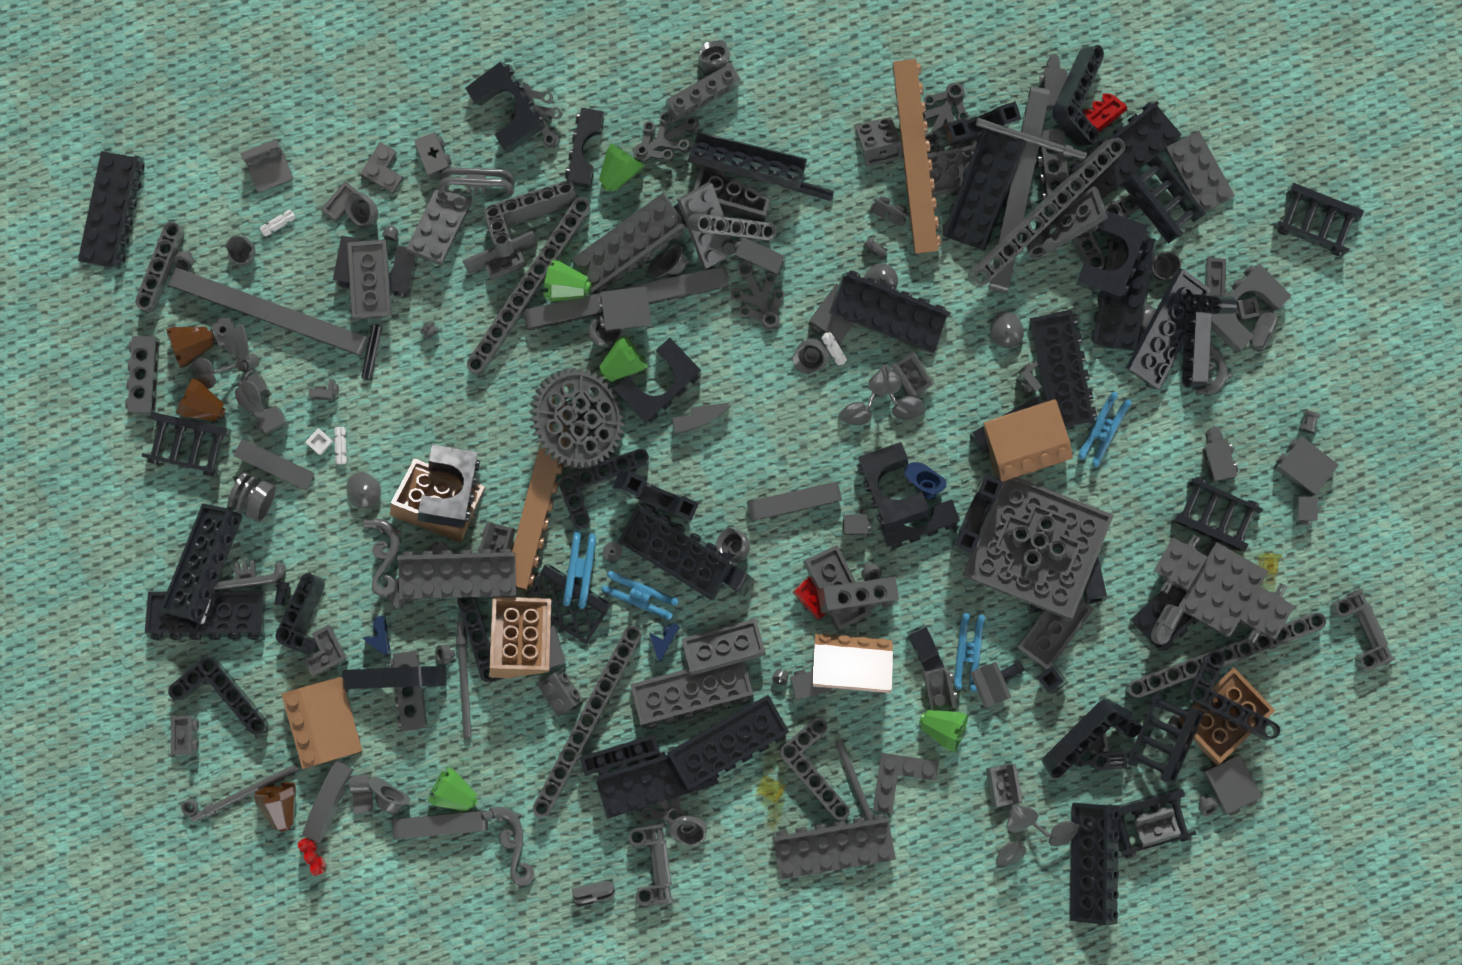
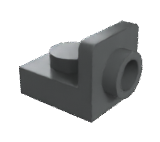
(322, 394)

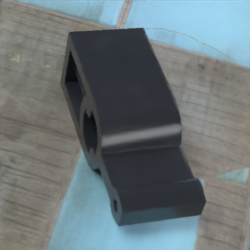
(925, 648)
(1107, 764)

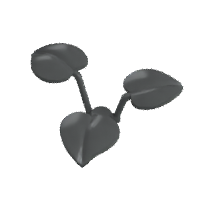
(236, 344)
(882, 383)
(1022, 817)

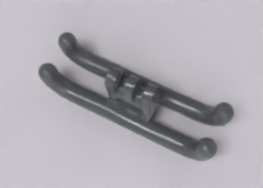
(476, 179)
(249, 578)

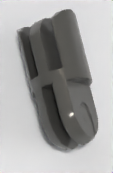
(1263, 330)
(1166, 624)
(593, 893)

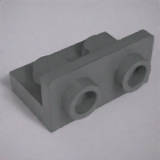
(940, 688)

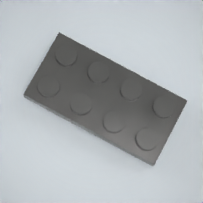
(1200, 171)
(439, 226)
(709, 246)
(369, 279)
(830, 570)
(1052, 634)
(723, 647)

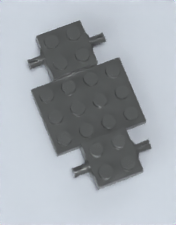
(1223, 589)

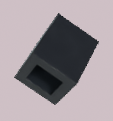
(1052, 680)

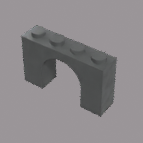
(1257, 282)

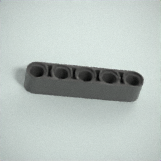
(724, 226)
(158, 258)
(794, 501)
(439, 824)

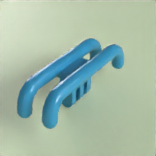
(1104, 429)
(579, 569)
(639, 595)
(967, 650)

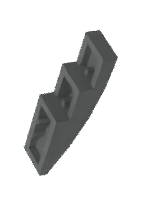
(273, 464)
(326, 802)

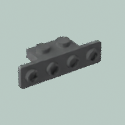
(500, 266)

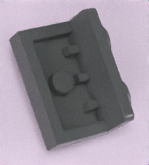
(912, 375)
(1029, 384)
(496, 537)
(560, 692)
(184, 735)
(1004, 785)
(1157, 827)

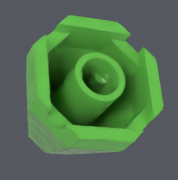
(618, 168)
(565, 283)
(622, 361)
(944, 727)
(452, 792)

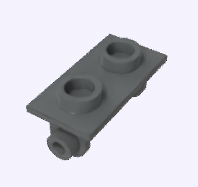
(896, 212)

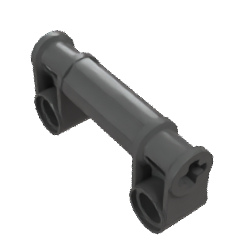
(1379, 652)
(660, 864)

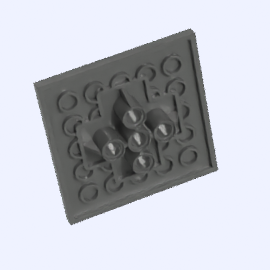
(1055, 579)

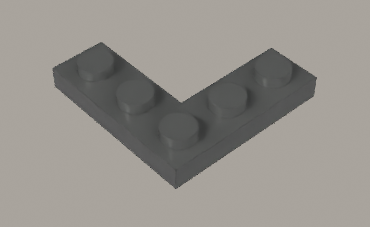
(889, 769)

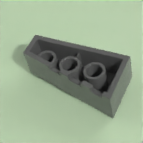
(734, 196)

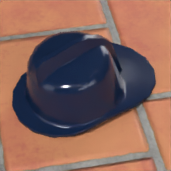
(924, 479)

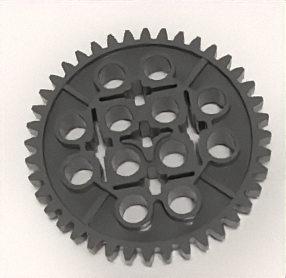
(546, 413)

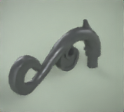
(1222, 376)
(388, 557)
(517, 842)

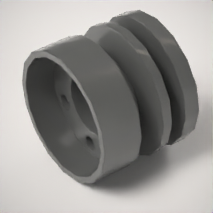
(251, 497)

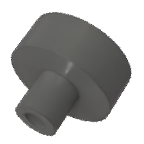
(184, 260)
(612, 557)
(871, 572)
(443, 654)
(1208, 806)

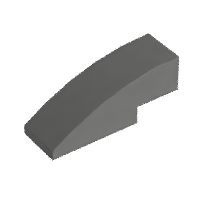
(700, 417)

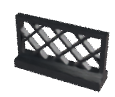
(593, 600)

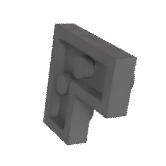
(378, 170)
(330, 652)

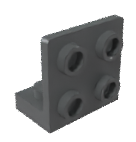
(879, 141)
(267, 165)

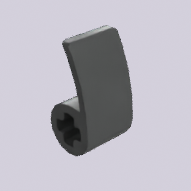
(361, 793)

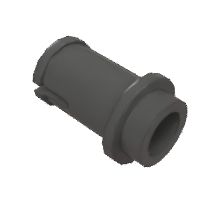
(875, 248)

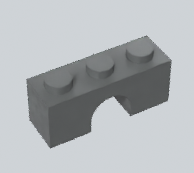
(269, 419)

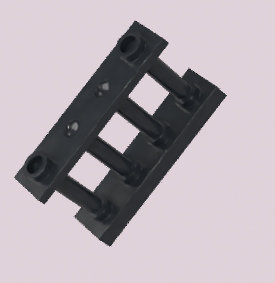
(1152, 207)
(1332, 208)
(181, 426)
(1202, 525)
(1184, 738)
(1154, 803)

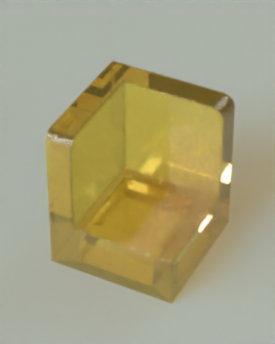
(1269, 562)
(770, 788)

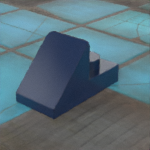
(381, 641)
(661, 645)

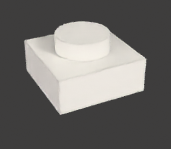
(319, 441)

